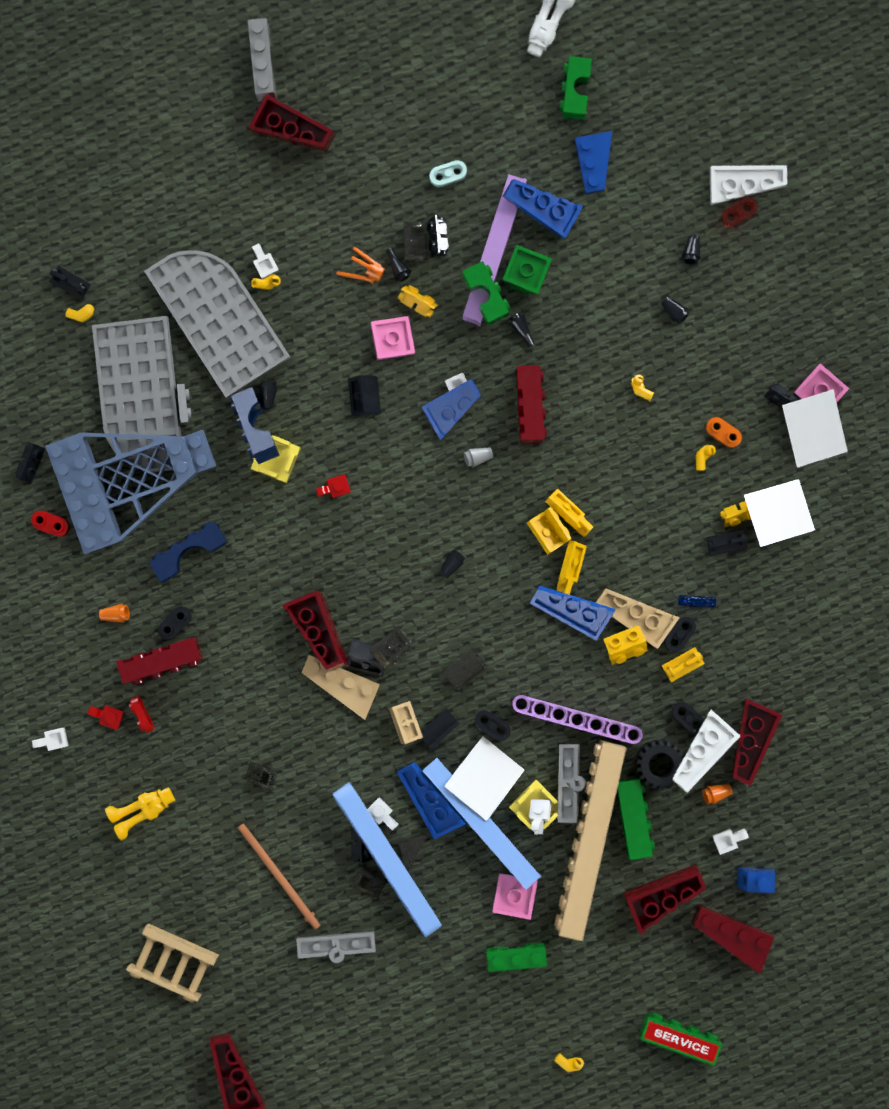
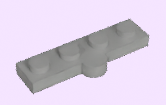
(569, 783)
(336, 945)

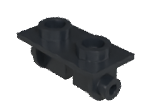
(436, 228)
(69, 282)
(777, 395)
(33, 456)
(727, 542)
(359, 850)

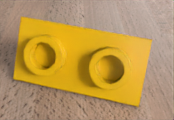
(411, 296)
(734, 516)
(683, 664)

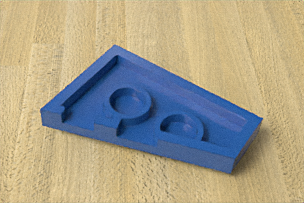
(593, 160)
(450, 407)

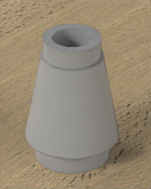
(477, 456)

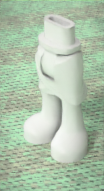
(544, 30)

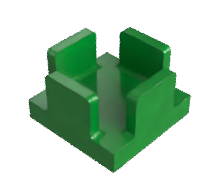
(526, 270)

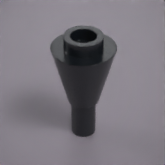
(400, 269)
(520, 325)

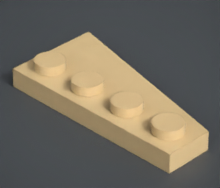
(653, 622)
(345, 686)

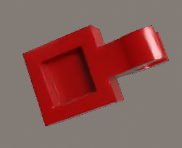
(336, 486)
(109, 716)

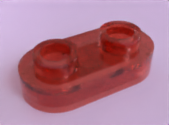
(738, 212)

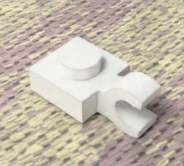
(264, 263)
(53, 739)
(380, 812)
(539, 812)
(726, 840)

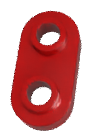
(49, 523)
(144, 722)

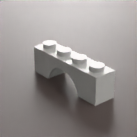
(261, 58)

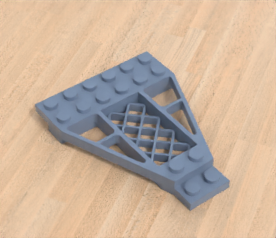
(84, 486)

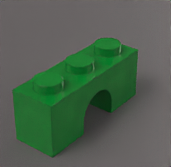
(574, 104)
(480, 278)
(516, 958)

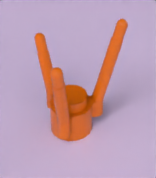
(374, 270)

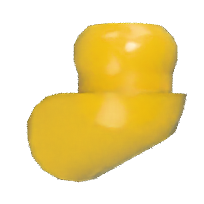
(266, 283)
(569, 1065)

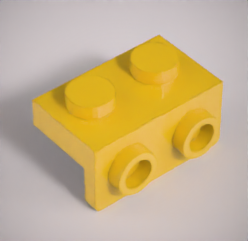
(549, 530)
(625, 645)

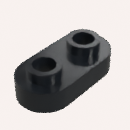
(175, 623)
(679, 634)
(688, 717)
(492, 725)

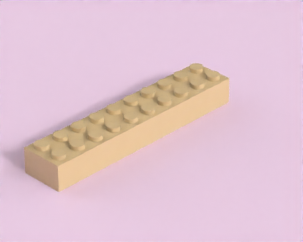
(590, 840)

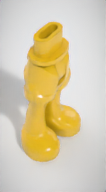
(150, 805)

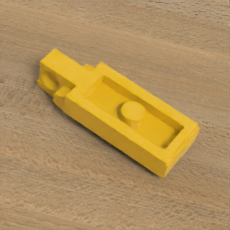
(569, 512)
(571, 566)

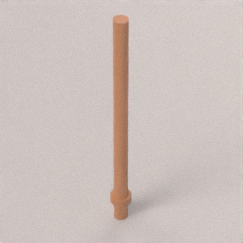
(309, 916)

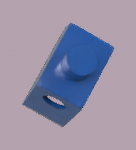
(756, 880)

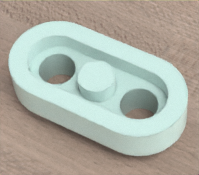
(447, 172)

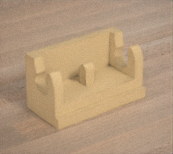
(405, 722)

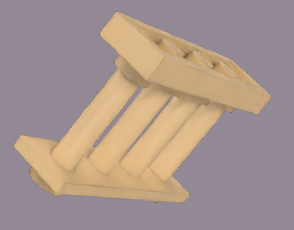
(170, 943)

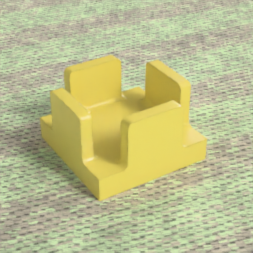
(280, 466)
(522, 804)

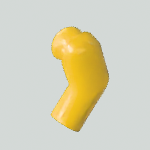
(81, 315)
(639, 389)
(702, 455)

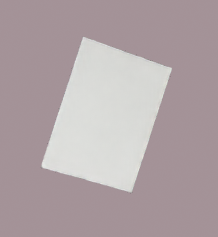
(815, 428)
(779, 512)
(484, 778)

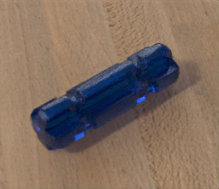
(699, 601)

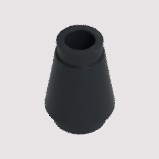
(692, 250)
(675, 310)
(267, 393)
(452, 562)

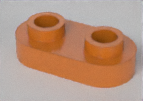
(723, 433)

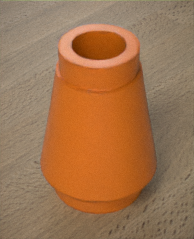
(115, 613)
(716, 793)

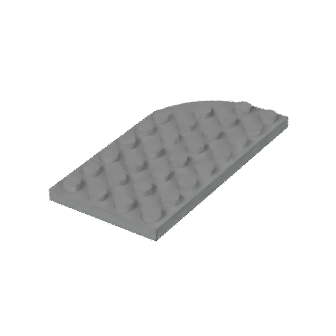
(218, 318)
(137, 384)

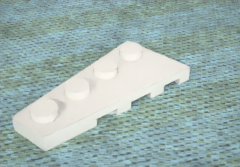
(742, 181)
(707, 748)

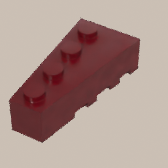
(287, 124)
(530, 405)
(317, 627)
(159, 661)
(755, 733)
(662, 896)
(739, 938)
(234, 1078)

